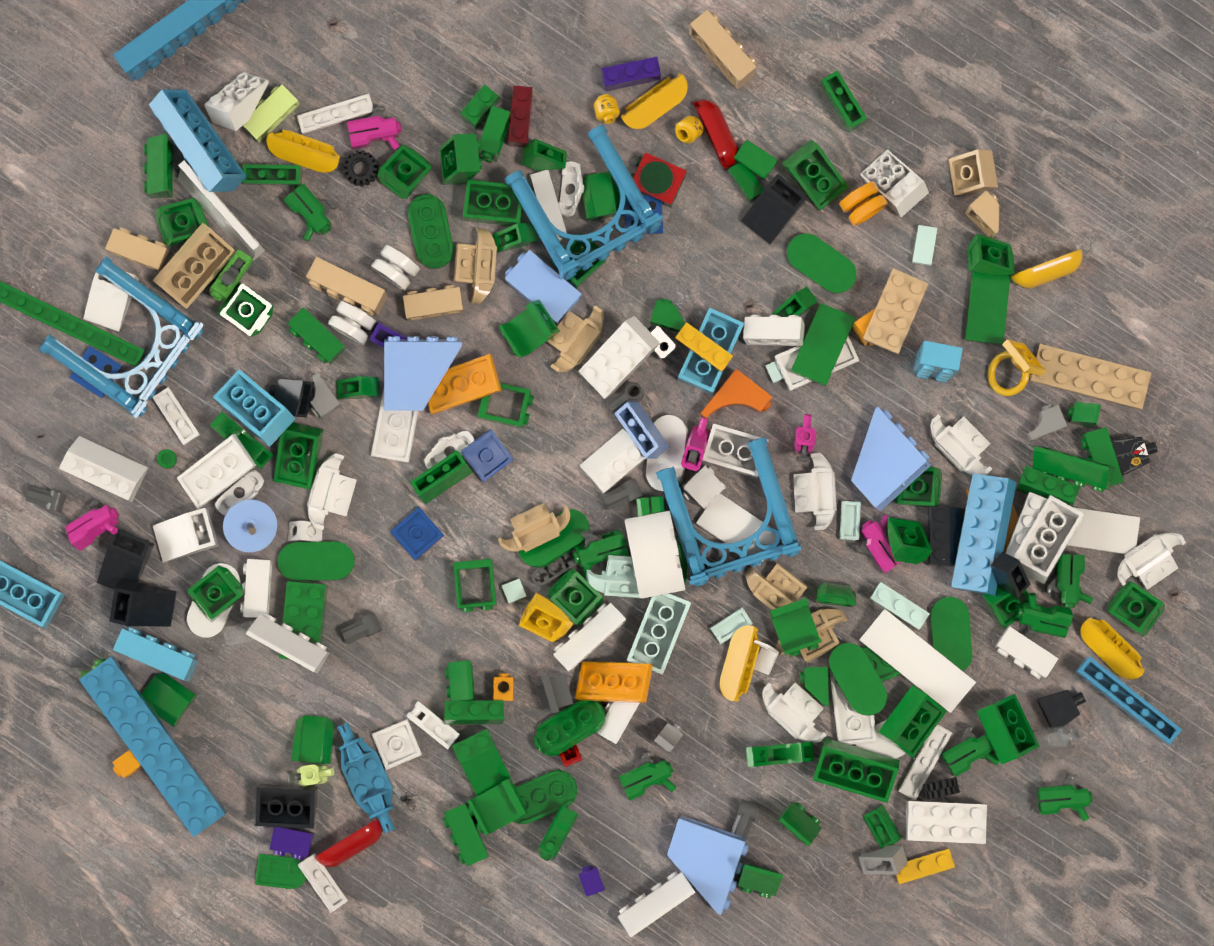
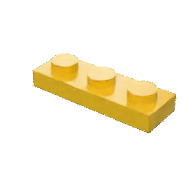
(704, 347)
(926, 866)

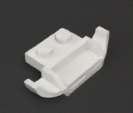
(961, 445)
(329, 491)
(816, 492)
(1151, 560)
(794, 712)

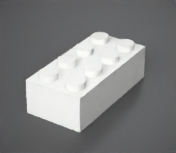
(619, 357)
(946, 822)

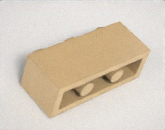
(137, 249)
(433, 303)

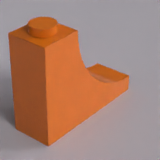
(739, 391)

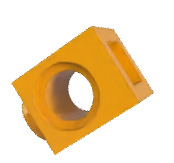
(507, 696)
(126, 764)

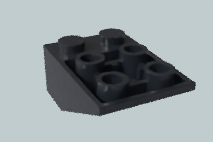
(774, 209)
(124, 559)
(142, 604)

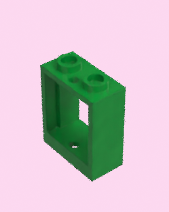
(494, 134)
(524, 416)
(471, 565)

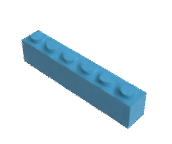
(1128, 700)

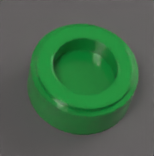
(167, 459)

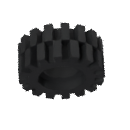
(361, 157)
(941, 788)

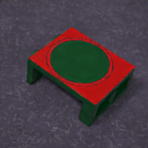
(658, 178)

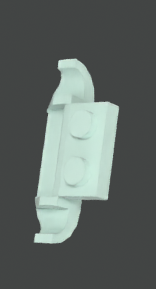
(617, 579)

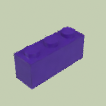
(631, 73)

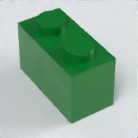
(480, 106)

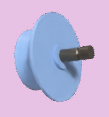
(250, 525)

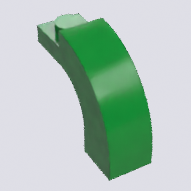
(226, 427)
(780, 754)

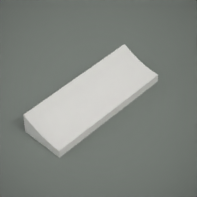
(219, 212)
(917, 661)

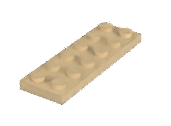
(1092, 377)

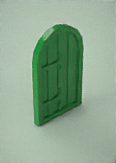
(279, 872)

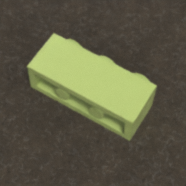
(271, 113)

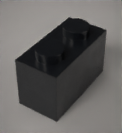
(1010, 574)

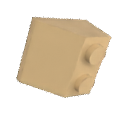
(973, 172)
(985, 213)

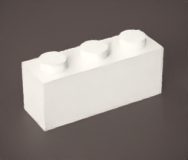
(774, 330)
(256, 588)
(1026, 653)

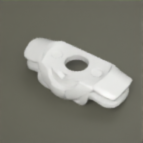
(571, 175)
(458, 441)
(250, 483)

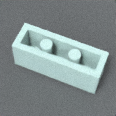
(899, 606)

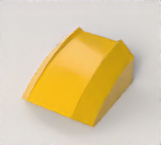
(545, 619)

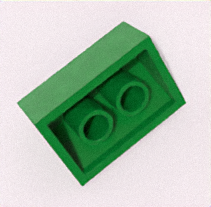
(159, 167)
(912, 721)

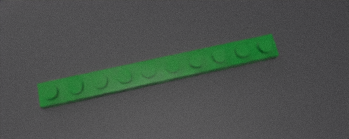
(70, 325)

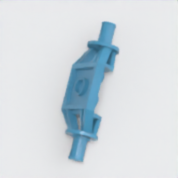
(366, 777)

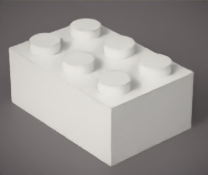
(730, 451)

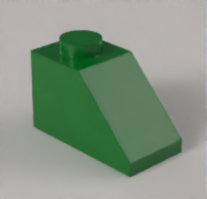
(543, 156)
(515, 237)
(797, 304)
(667, 316)
(358, 388)
(1084, 414)
(816, 683)

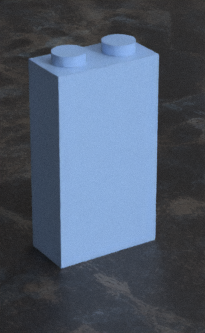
(540, 282)

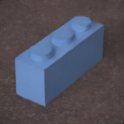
(642, 430)

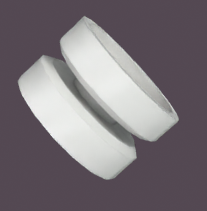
(396, 266)
(353, 321)

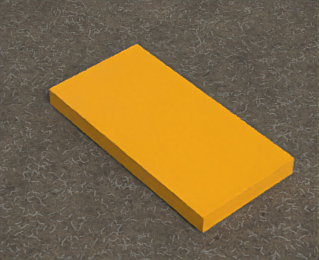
(465, 384)
(613, 682)

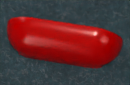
(717, 131)
(351, 845)

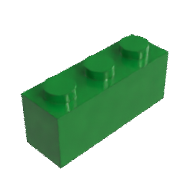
(843, 101)
(272, 174)
(316, 336)
(1101, 450)
(441, 477)
(1046, 485)
(473, 712)
(465, 835)

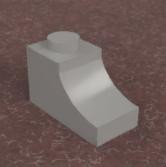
(324, 400)
(1050, 421)
(669, 736)
(887, 861)

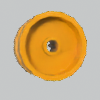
(862, 204)

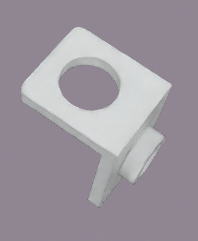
(305, 531)
(765, 658)

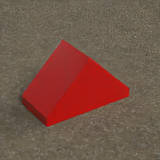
(571, 756)

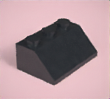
(944, 534)
(286, 806)

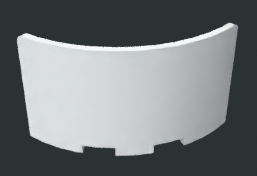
(654, 554)

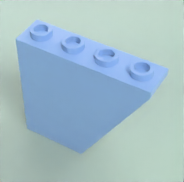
(415, 369)
(887, 461)
(708, 859)

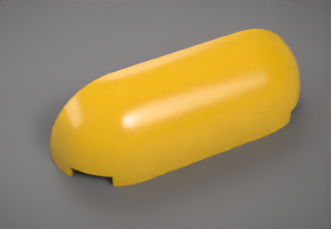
(655, 102)
(303, 151)
(1049, 270)
(1112, 648)
(739, 663)

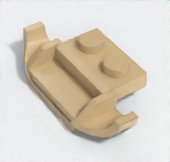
(477, 265)
(576, 338)
(535, 528)
(777, 588)
(824, 623)

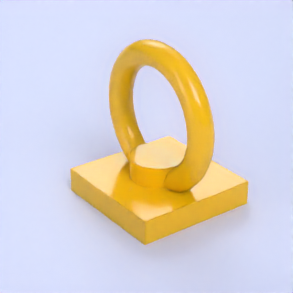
(1022, 359)

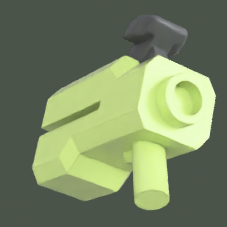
(311, 775)

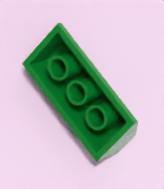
(1073, 467)

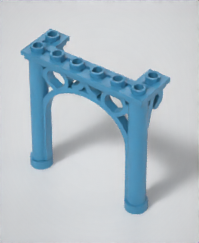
(627, 187)
(155, 305)
(775, 505)

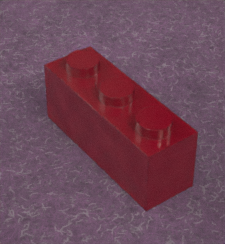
(520, 116)

